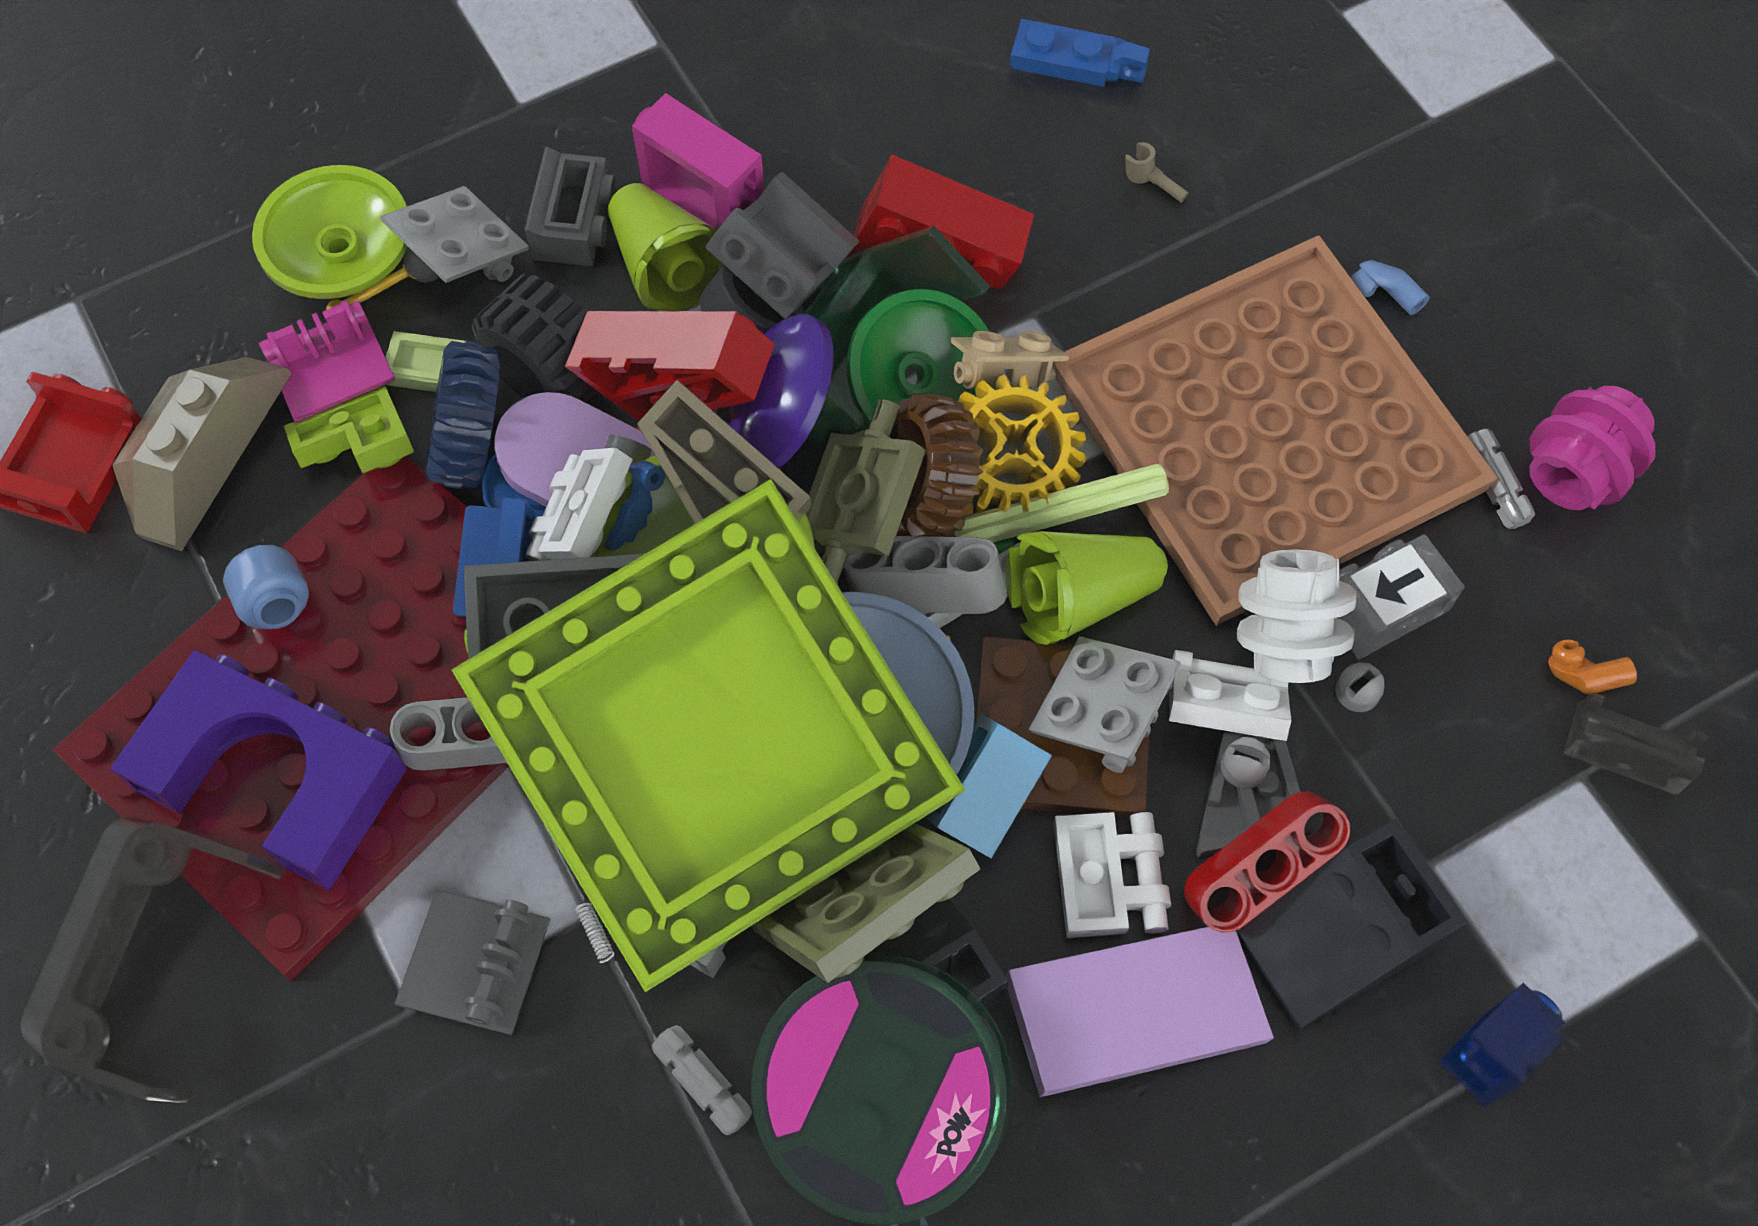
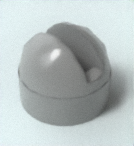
(1368, 695)
(1242, 770)

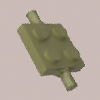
(862, 490)

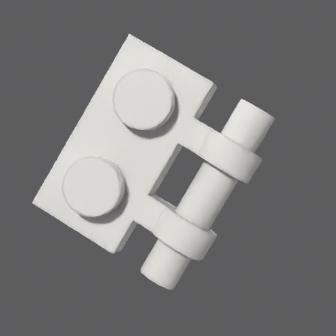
(579, 505)
(1092, 874)

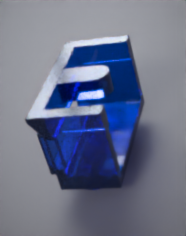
(1505, 1044)

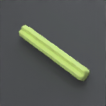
(1069, 504)

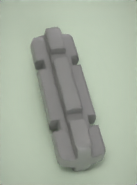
(1514, 509)
(702, 1080)

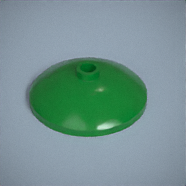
(914, 333)

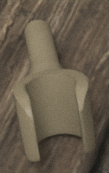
(1144, 170)

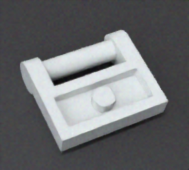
(1228, 698)

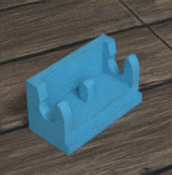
(997, 781)

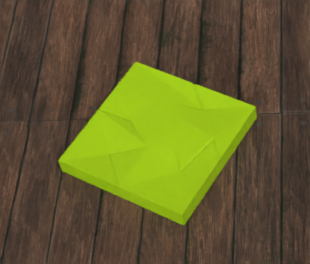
(708, 733)

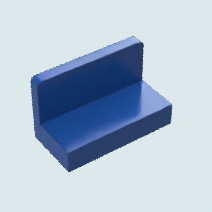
(492, 537)

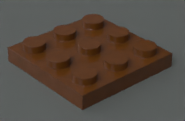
(1074, 781)

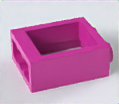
(695, 162)

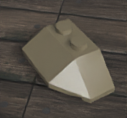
(192, 444)

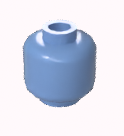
(266, 587)

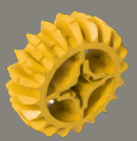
(1029, 464)

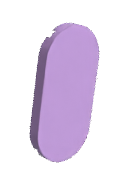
(543, 432)

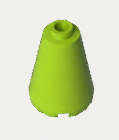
(662, 248)
(1078, 579)

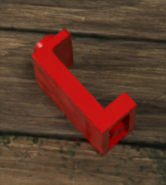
(65, 451)

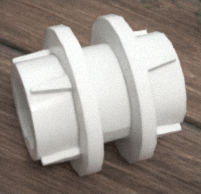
(1296, 615)

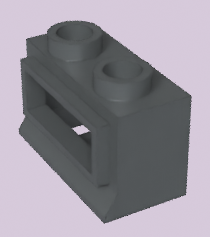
(565, 241)

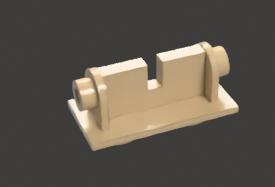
(990, 353)

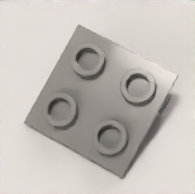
(457, 235)
(1106, 700)

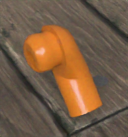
(1575, 670)

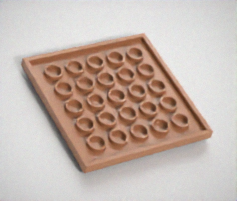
(1275, 422)

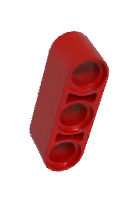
(1295, 860)

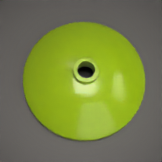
(317, 217)

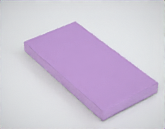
(1136, 1008)

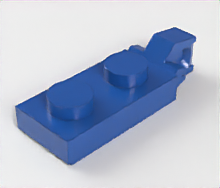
(1076, 54)

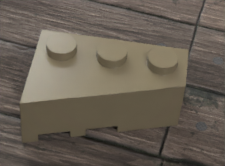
(708, 458)

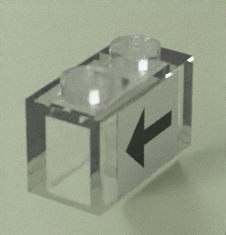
(1398, 593)

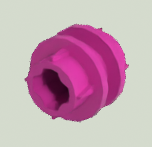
(1592, 447)

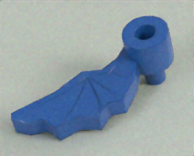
(635, 510)

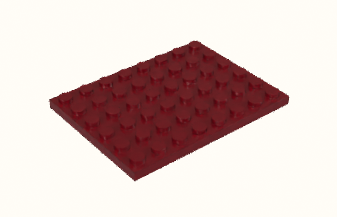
(365, 645)

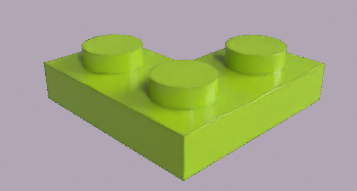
(362, 423)

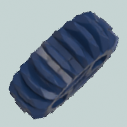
(463, 415)

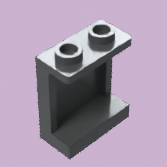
(782, 245)

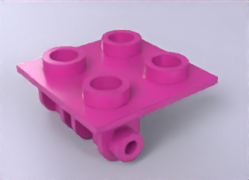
(328, 361)

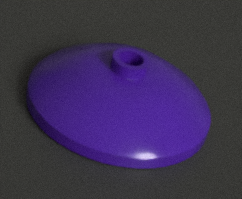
(789, 391)

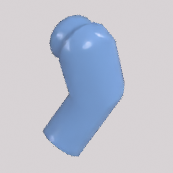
(1394, 282)

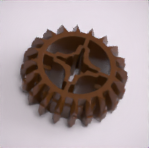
(949, 466)

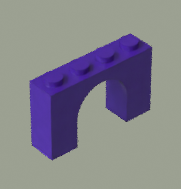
(217, 706)

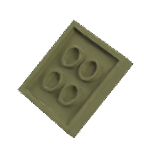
(868, 901)

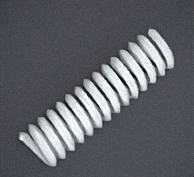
(594, 933)

